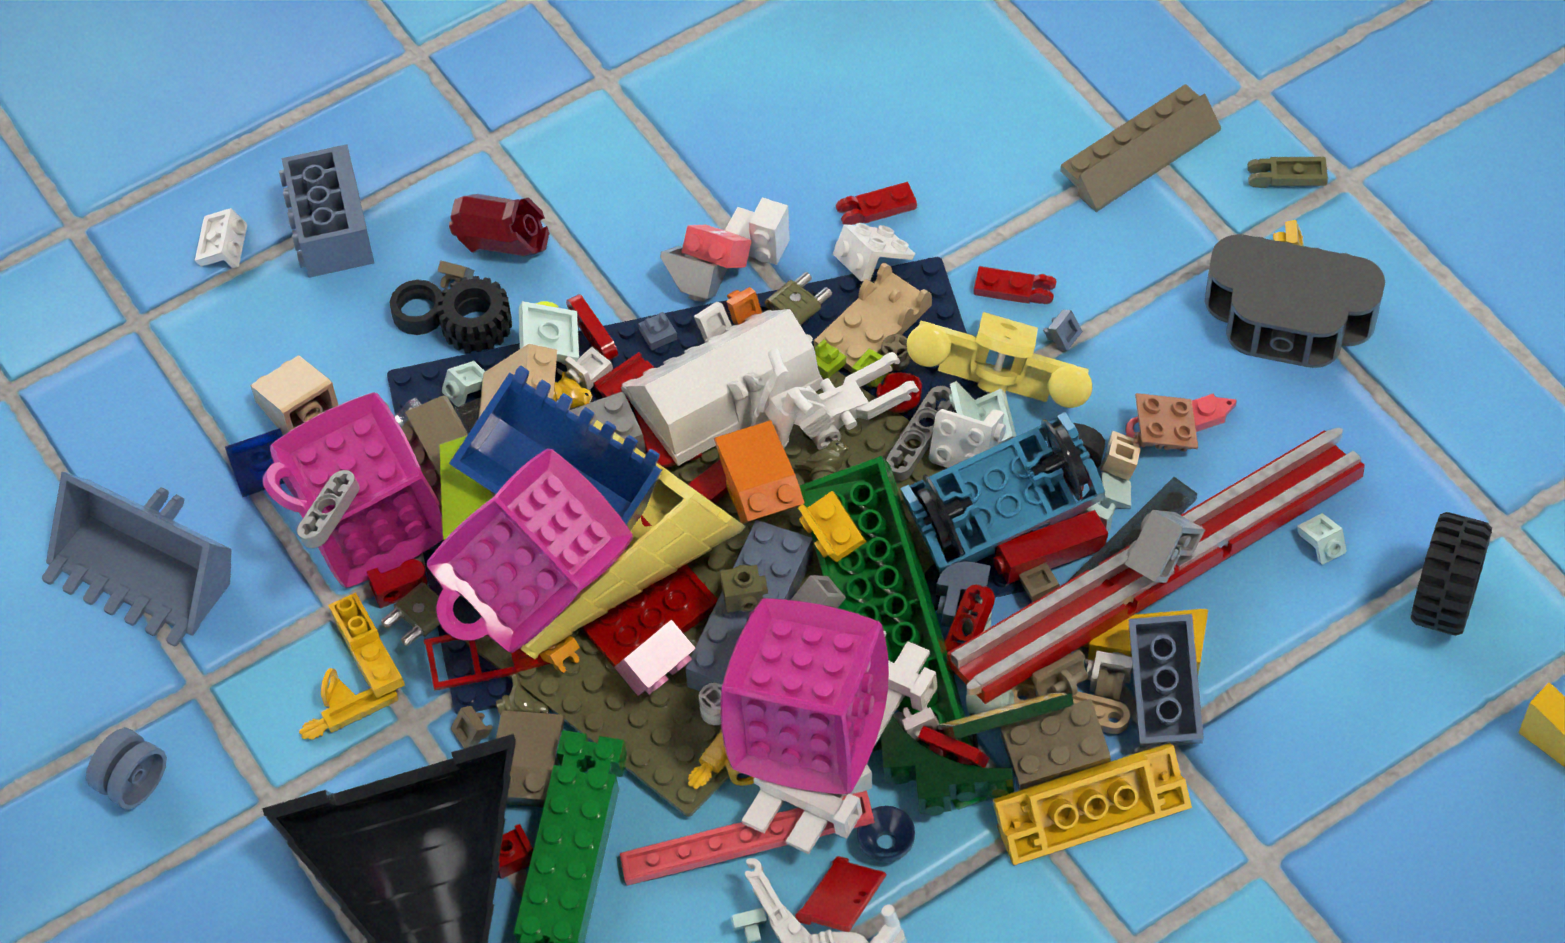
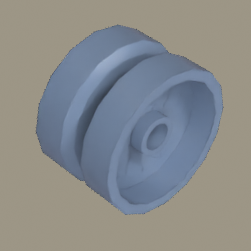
(126, 768)

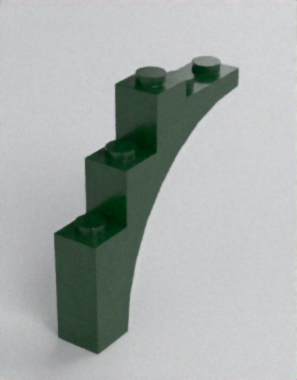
(937, 777)

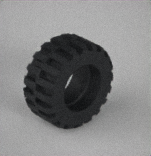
(1451, 573)

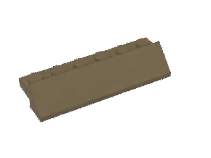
(1141, 147)
(427, 429)

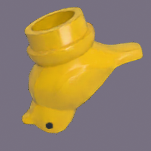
(570, 387)

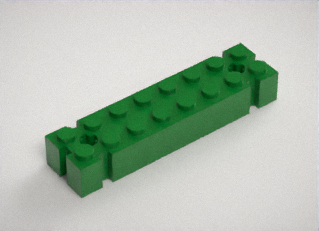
(571, 840)

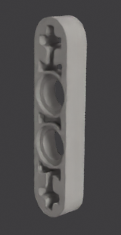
(918, 432)

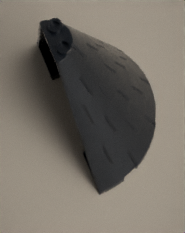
(411, 850)

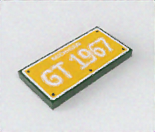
(1006, 715)

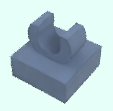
(1063, 330)
(657, 331)

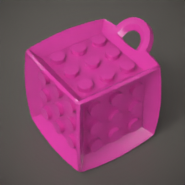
(395, 505)
(527, 553)
(805, 695)

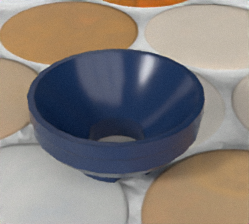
(891, 822)

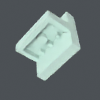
(549, 328)

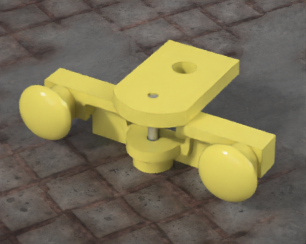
(1029, 375)

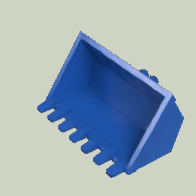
(527, 422)

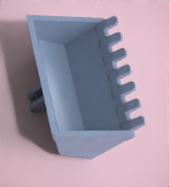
(135, 556)

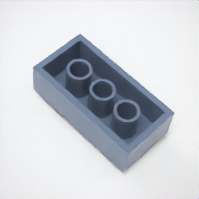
(1166, 680)

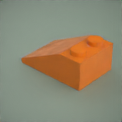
(758, 472)

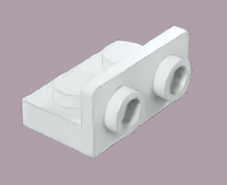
(221, 238)

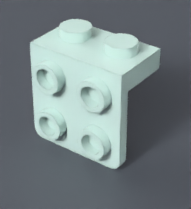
(981, 407)

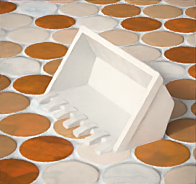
(720, 382)

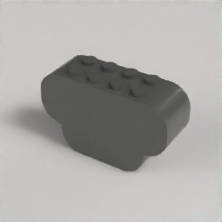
(1292, 299)

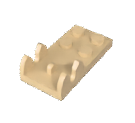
(881, 310)

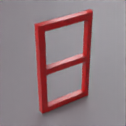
(477, 677)

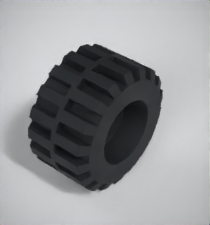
(470, 297)

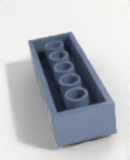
(784, 561)

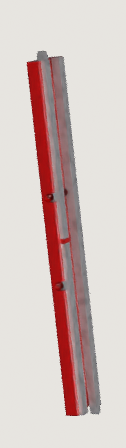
(1115, 592)

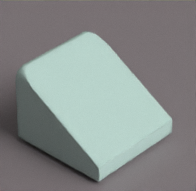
(1116, 491)

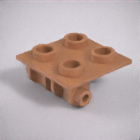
(1165, 422)

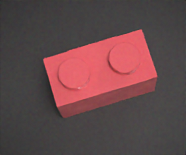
(716, 246)

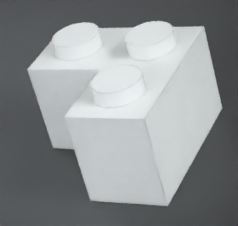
(765, 227)

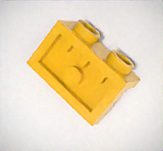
(832, 526)

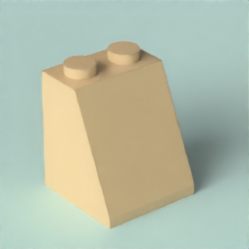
(536, 359)
(294, 394)

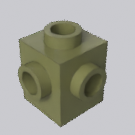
(742, 588)

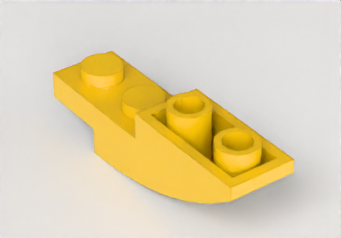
(366, 645)

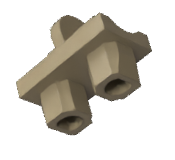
(1060, 675)

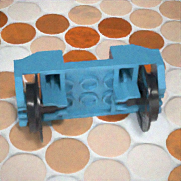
(1004, 492)

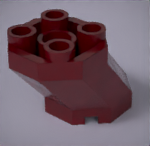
(499, 224)

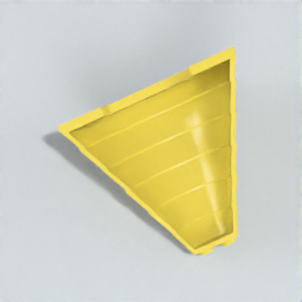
(681, 531)

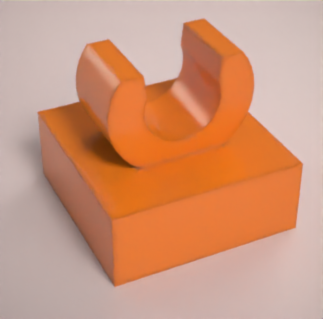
(743, 305)

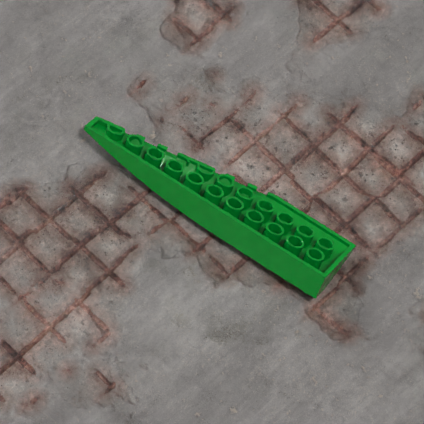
(887, 579)

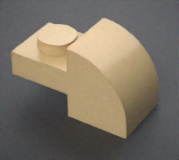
(1120, 456)

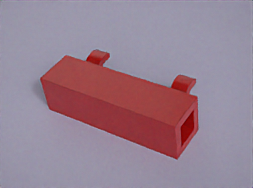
(1051, 545)

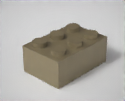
(1055, 744)

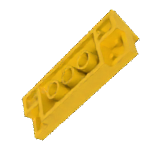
(1091, 803)

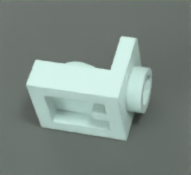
(462, 381)
(1324, 536)

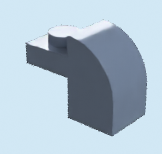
(953, 584)

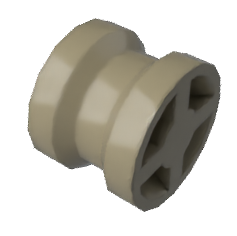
(897, 344)
(1109, 685)

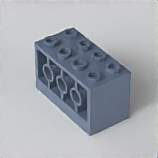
(325, 211)

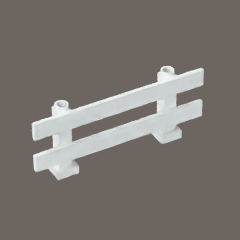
(829, 807)

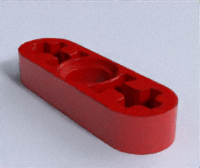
(592, 327)
(979, 622)

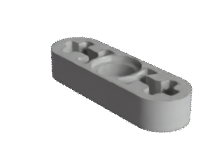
(318, 526)

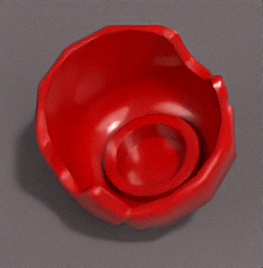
(894, 381)

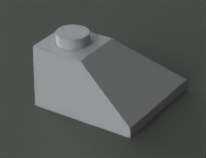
(693, 275)

